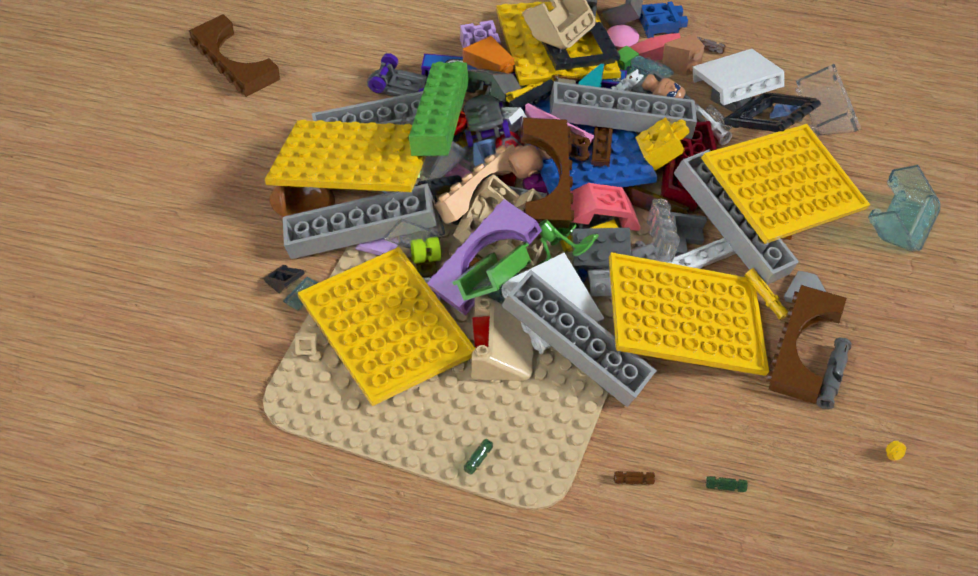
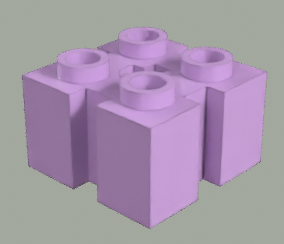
(471, 34)

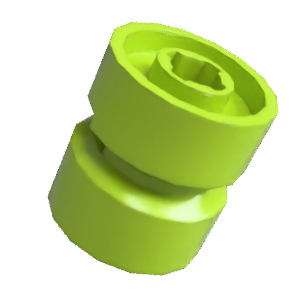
(419, 253)

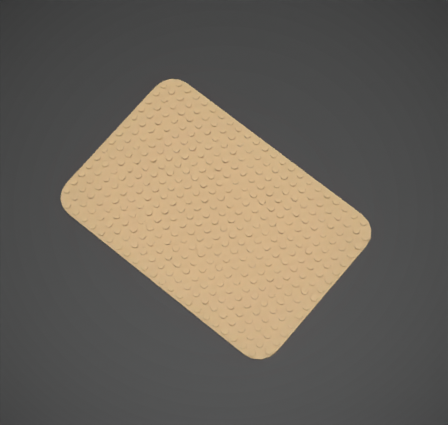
(437, 425)

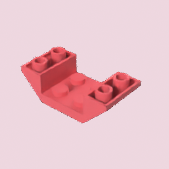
(603, 200)

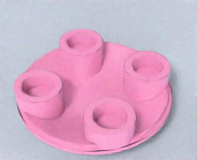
(623, 35)

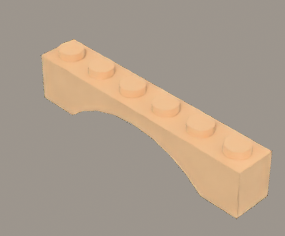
(456, 202)

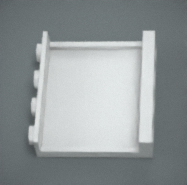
(740, 75)
(562, 277)

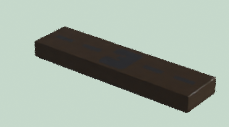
(643, 199)

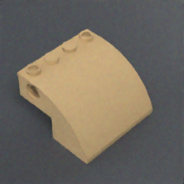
(486, 197)

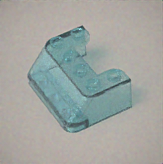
(910, 211)

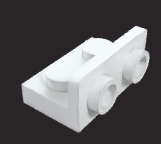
(599, 282)

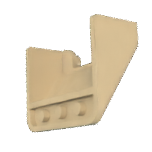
(509, 346)

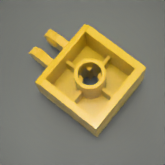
(662, 142)

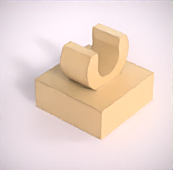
(305, 343)

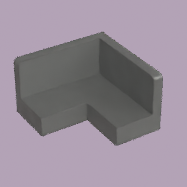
(624, 13)
(689, 230)

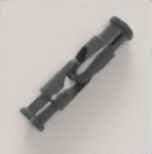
(834, 373)

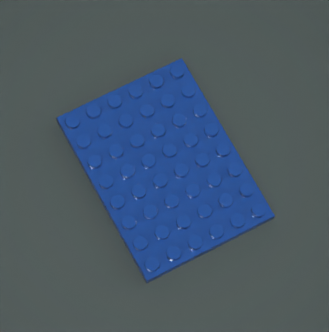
(626, 162)

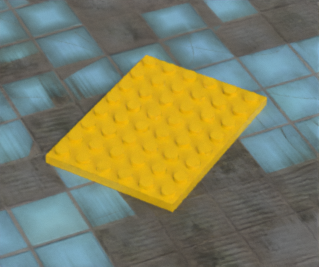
(529, 54)
(347, 157)
(785, 182)
(686, 314)
(386, 325)

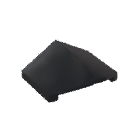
(283, 277)

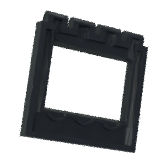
(562, 60)
(744, 115)

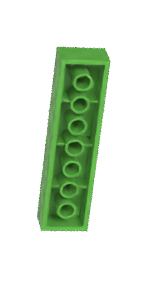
(439, 109)

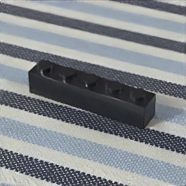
(533, 96)
(441, 185)

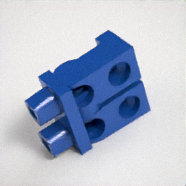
(662, 18)

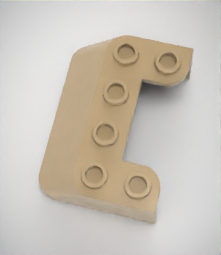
(562, 24)

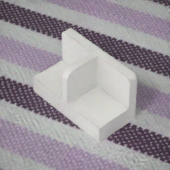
(514, 117)

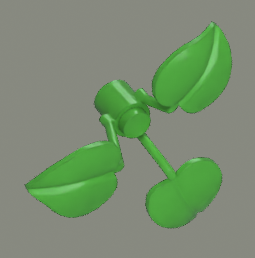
(555, 236)

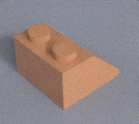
(683, 54)

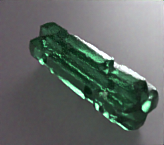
(478, 456)
(726, 484)

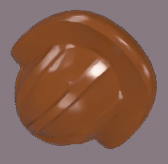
(295, 200)

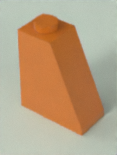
(488, 55)

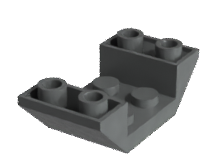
(499, 81)

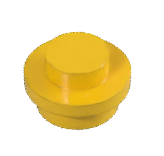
(895, 450)

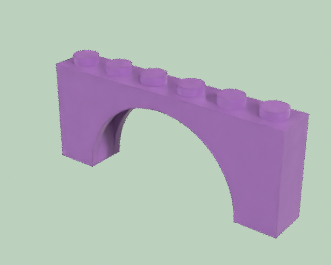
(503, 223)

